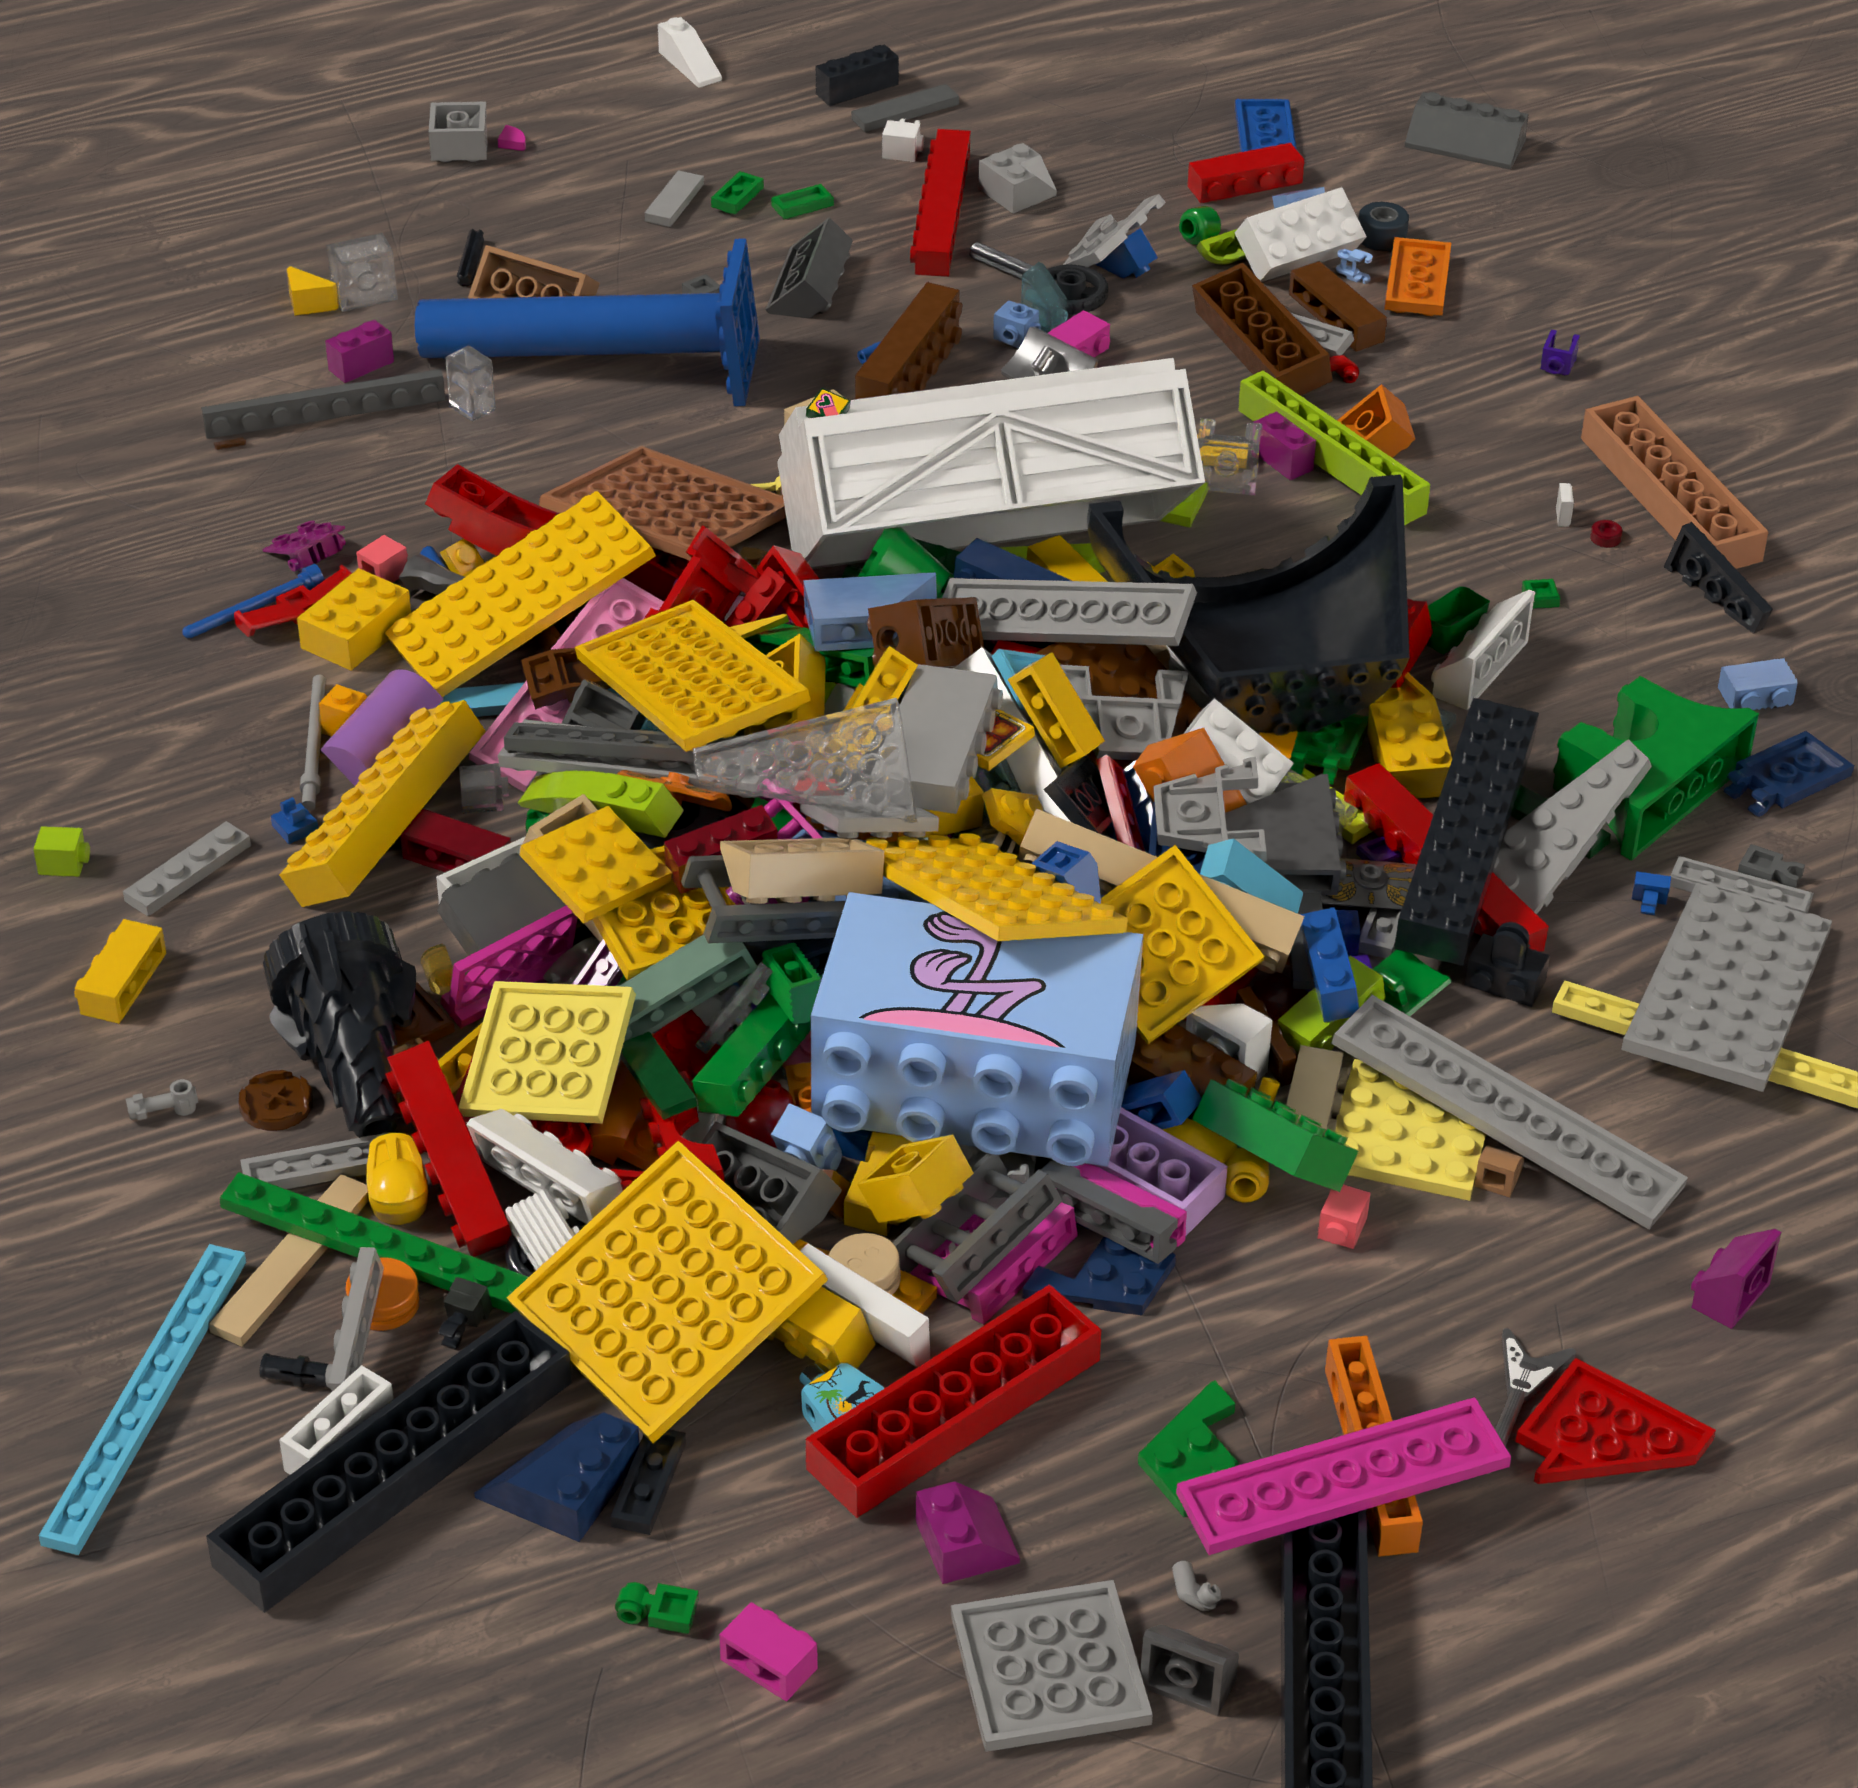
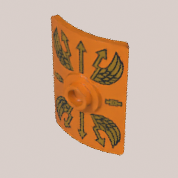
(683, 791)

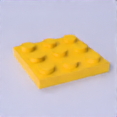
(595, 864)

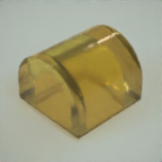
(437, 968)

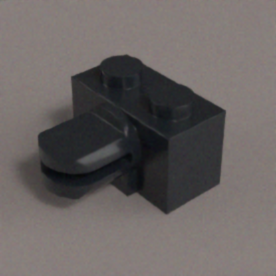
(1507, 965)

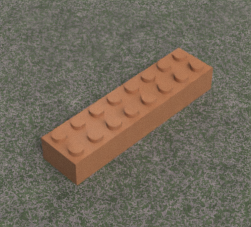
(1671, 479)

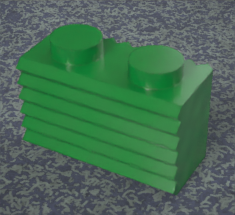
(792, 981)

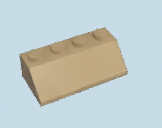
(802, 868)

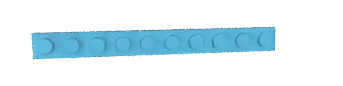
(142, 1401)

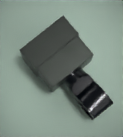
(464, 1305)

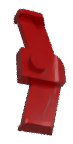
(288, 605)

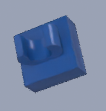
(293, 821)
(1650, 890)

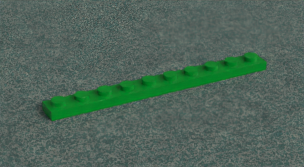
(349, 1232)

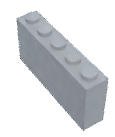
(945, 729)

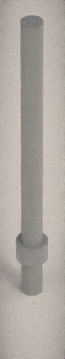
(310, 780)

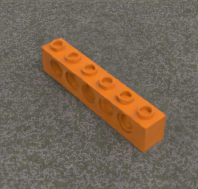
(1359, 1406)

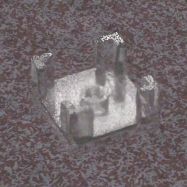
(1228, 460)

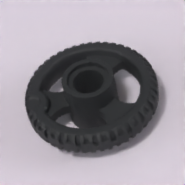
(1072, 283)

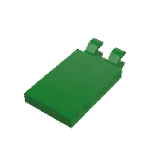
(1330, 747)

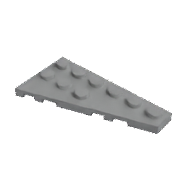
(1563, 829)

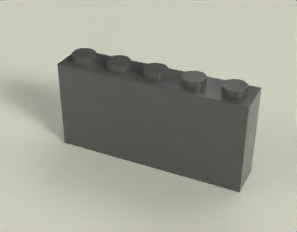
(497, 904)

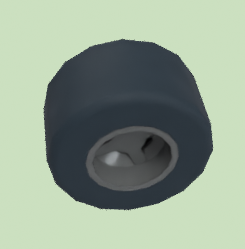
(1382, 224)

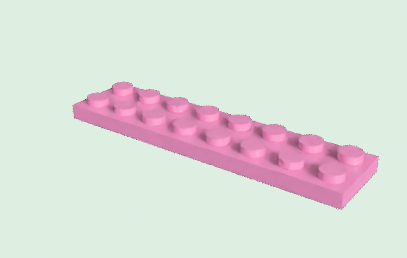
(606, 612)

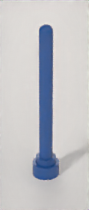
(310, 577)

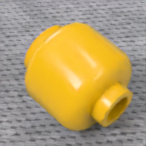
(1246, 1176)

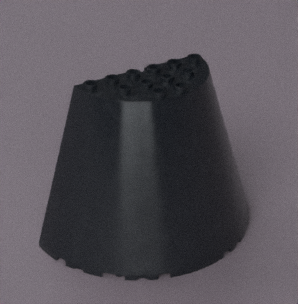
(1299, 638)

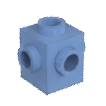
(1013, 323)

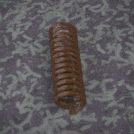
(228, 445)

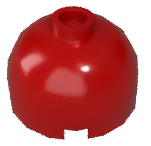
(763, 1113)

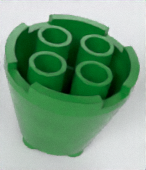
(901, 554)

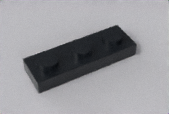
(648, 1482)

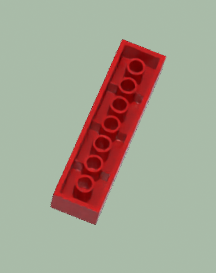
(952, 1400)

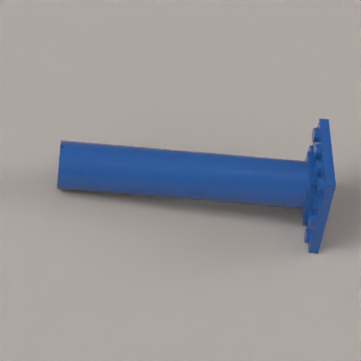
(606, 324)

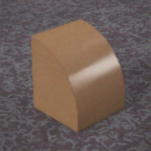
(1498, 1171)

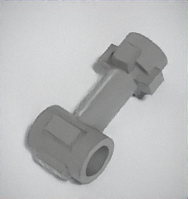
(182, 1098)

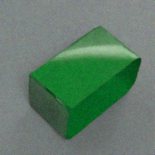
(1458, 605)

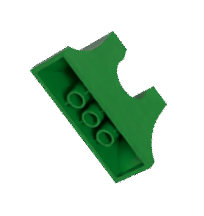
(1688, 749)

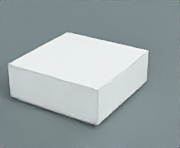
(1564, 505)

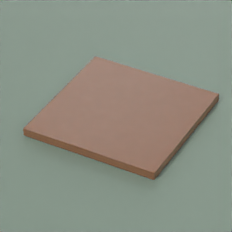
(672, 500)

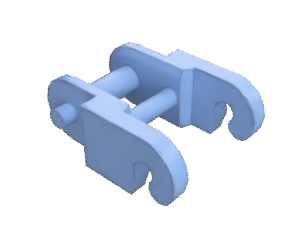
(1351, 271)

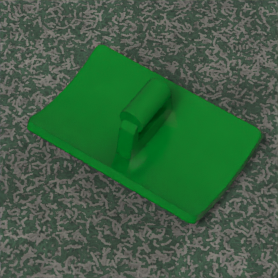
(1409, 981)

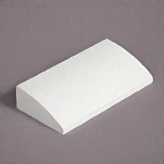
(888, 1318)

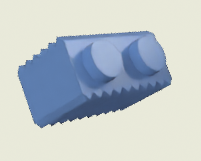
(1758, 684)

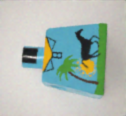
(833, 1393)

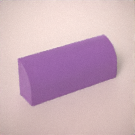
(378, 720)

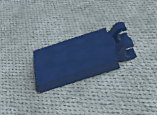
(1788, 772)

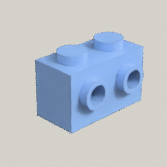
(807, 1138)

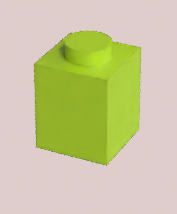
(61, 851)

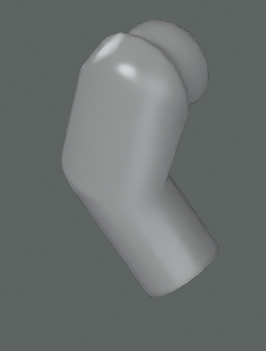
(1190, 1592)

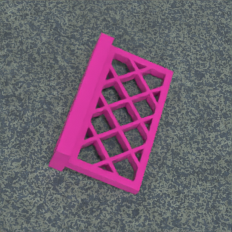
(529, 963)
(1016, 1267)

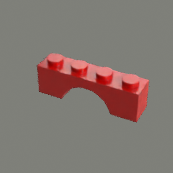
(670, 1131)

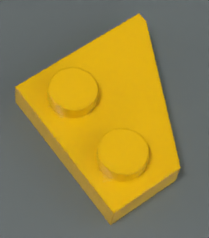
(1011, 811)

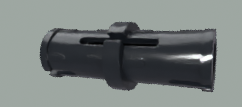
(299, 1370)

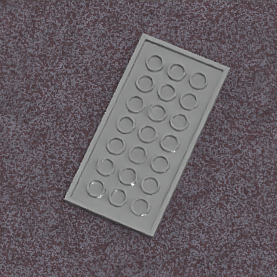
(1727, 986)

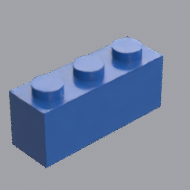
(1329, 964)

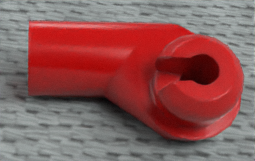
(1345, 368)

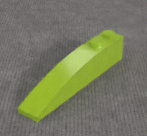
(638, 802)

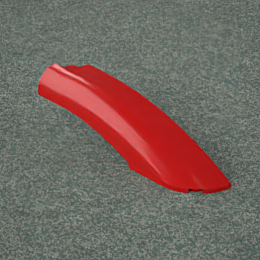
(501, 519)

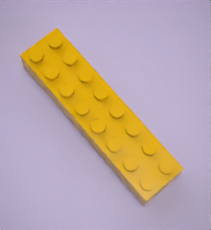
(382, 803)

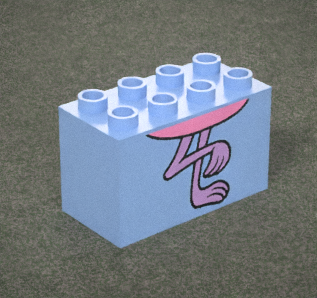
(974, 1036)

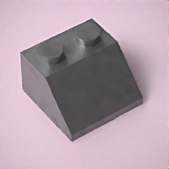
(1188, 1668)

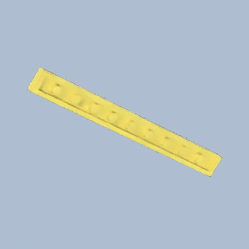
(1790, 1069)

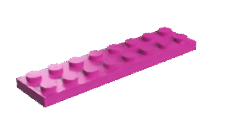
(1342, 1475)

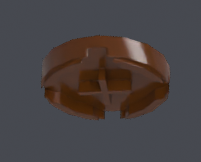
(275, 1100)

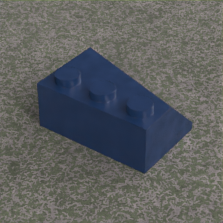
(568, 1476)

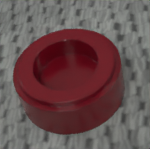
(1606, 533)

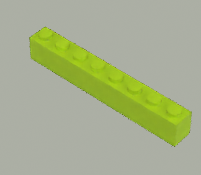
(1337, 447)

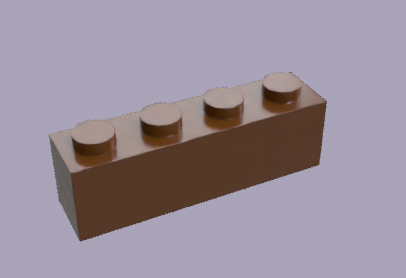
(1337, 304)

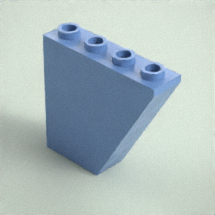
(839, 606)

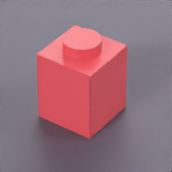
(383, 558)
(1344, 1216)

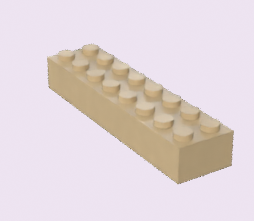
(1267, 924)

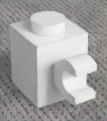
(902, 140)

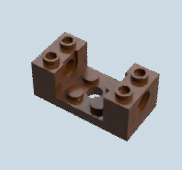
(928, 630)

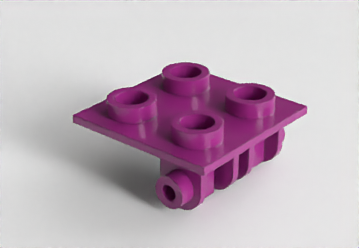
(308, 544)

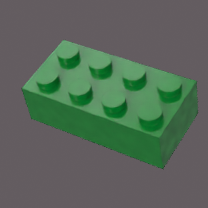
(1276, 1133)

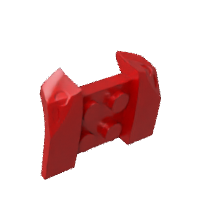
(711, 577)

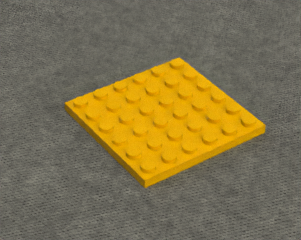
(667, 1290)

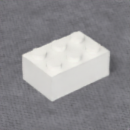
(1237, 742)

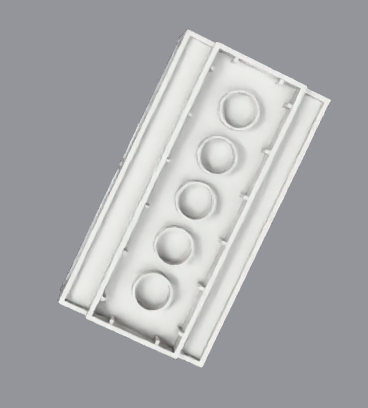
(990, 460)

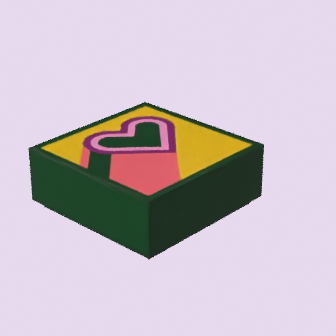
(827, 404)

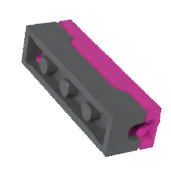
(1120, 1209)

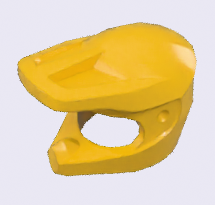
(396, 1179)

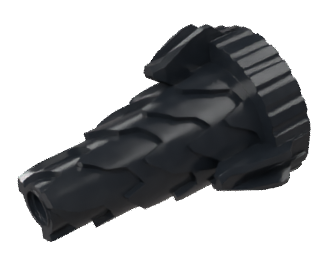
(335, 1000)

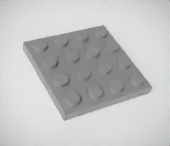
(1050, 1665)

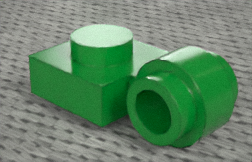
(668, 1609)

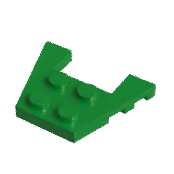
(1188, 1446)

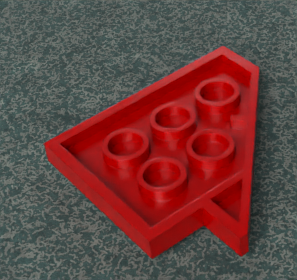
(1607, 1428)

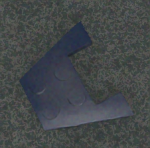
(1110, 1279)

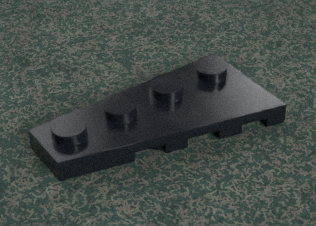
(1712, 572)

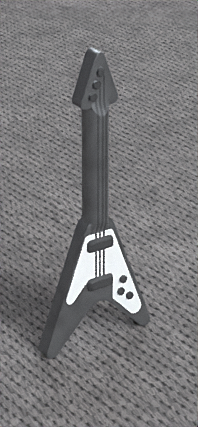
(1525, 1378)

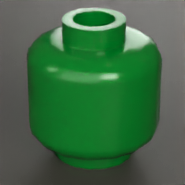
(1199, 224)

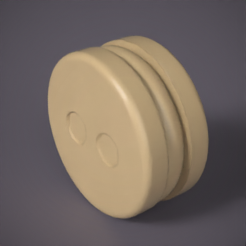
(871, 1258)

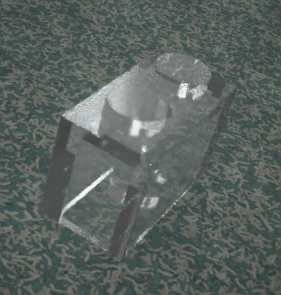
(470, 383)

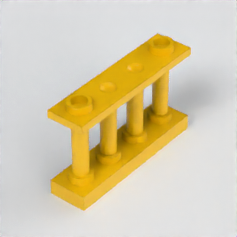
(885, 681)

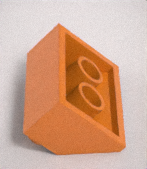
(1182, 757)

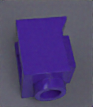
(1557, 360)

